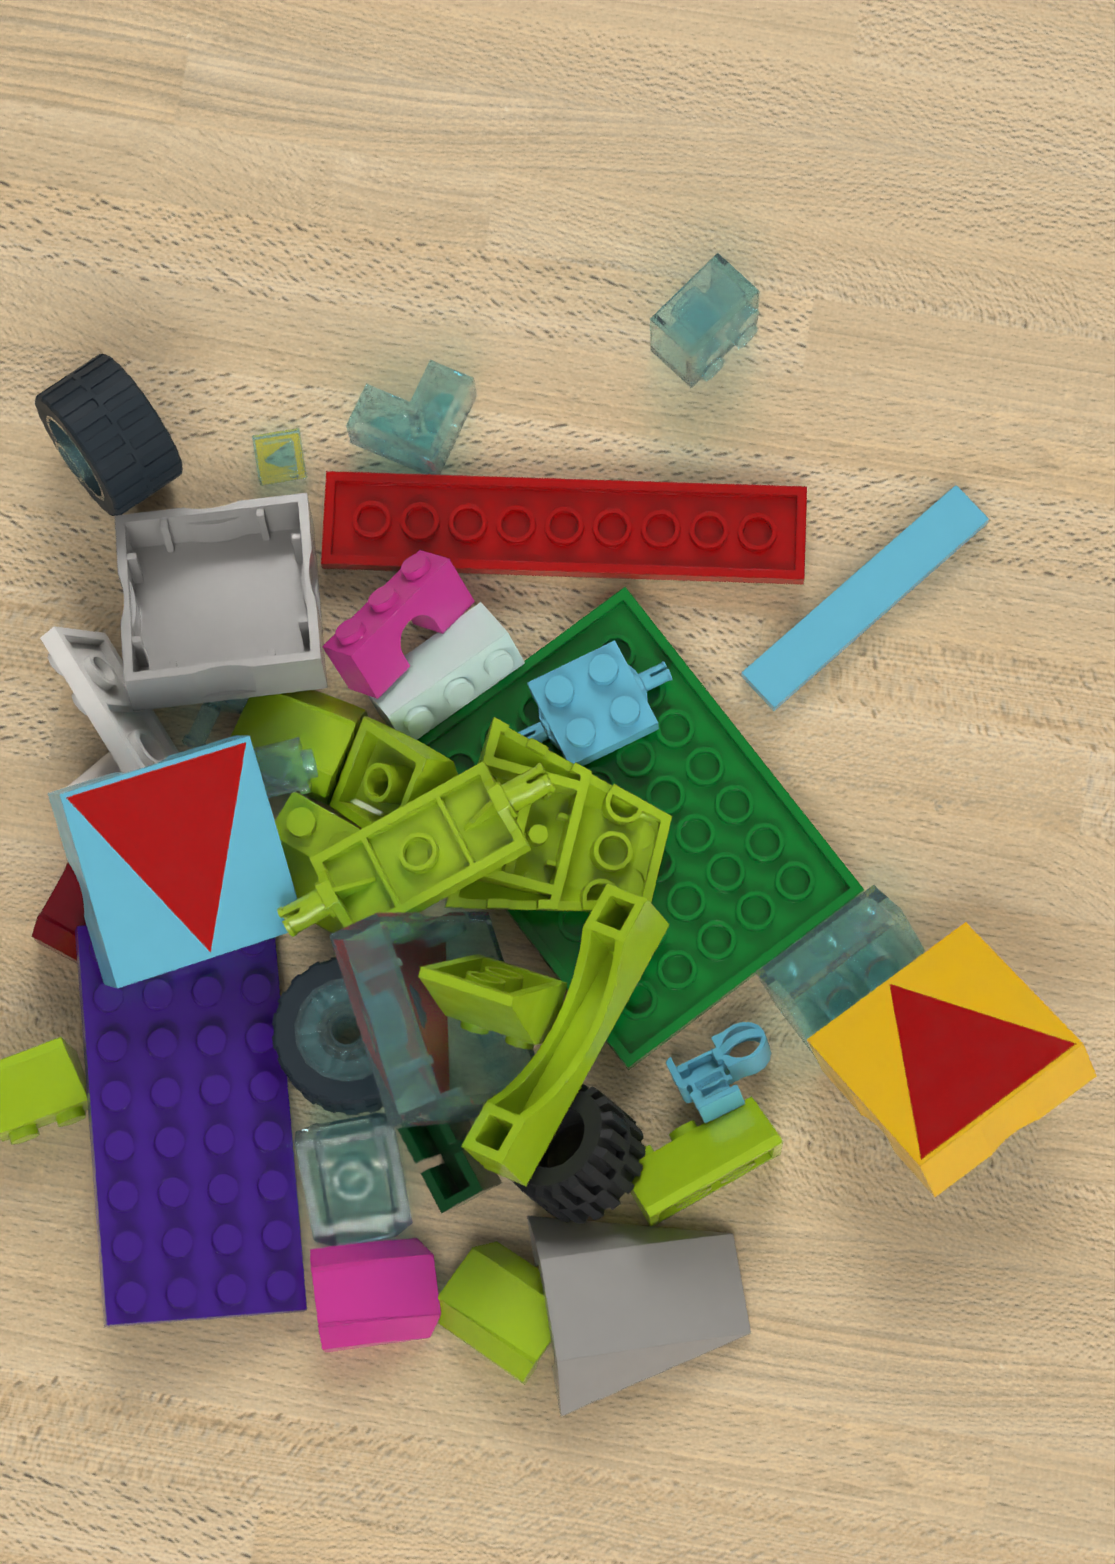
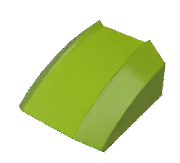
(320, 722)
(386, 773)
(498, 1308)

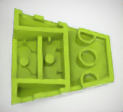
(577, 836)

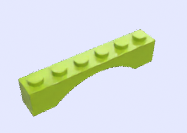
(611, 959)

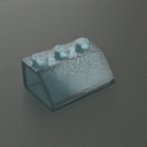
(840, 962)

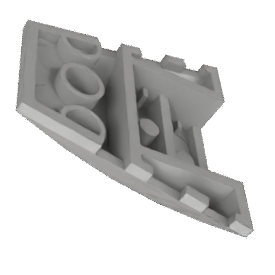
(632, 1301)

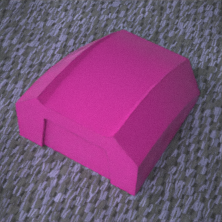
(374, 1293)

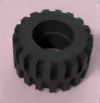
(588, 1160)

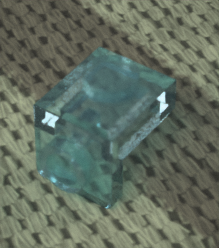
(286, 767)

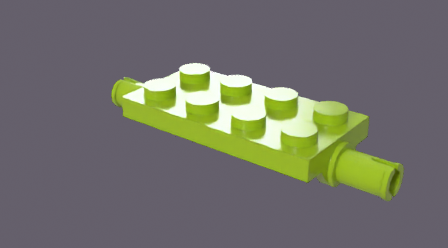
(421, 850)

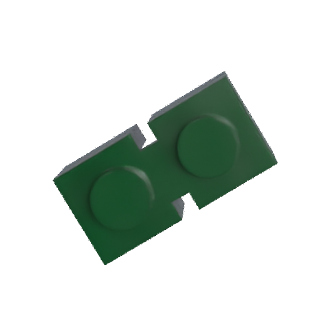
(460, 1176)

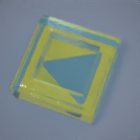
(279, 456)

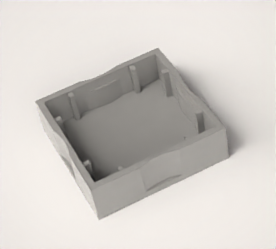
(220, 602)

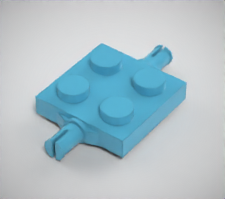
(594, 704)

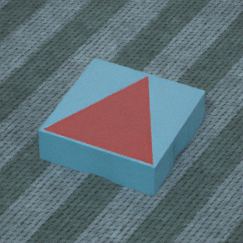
(175, 860)

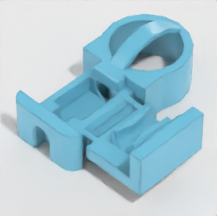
(710, 1074)

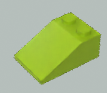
(496, 998)

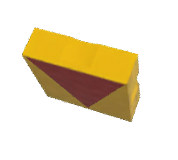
(952, 1058)

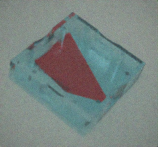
(420, 1057)

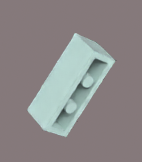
(449, 673)

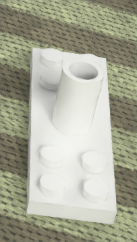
(99, 691)

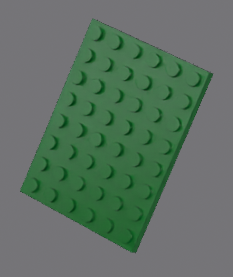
(739, 858)

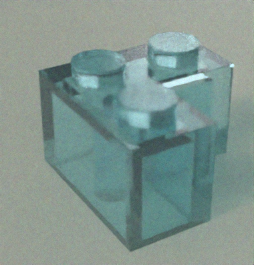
(416, 431)

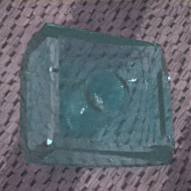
(353, 1180)

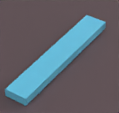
(864, 598)

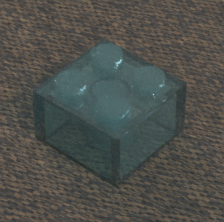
(705, 321)

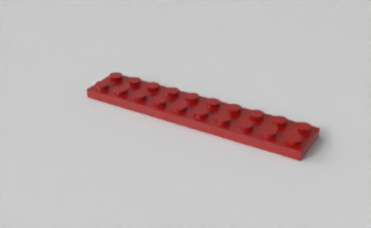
(567, 527)

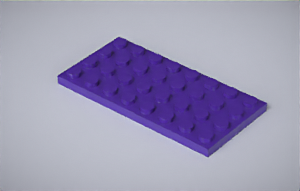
(191, 1141)

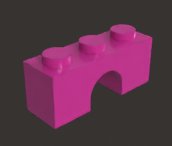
(369, 643)

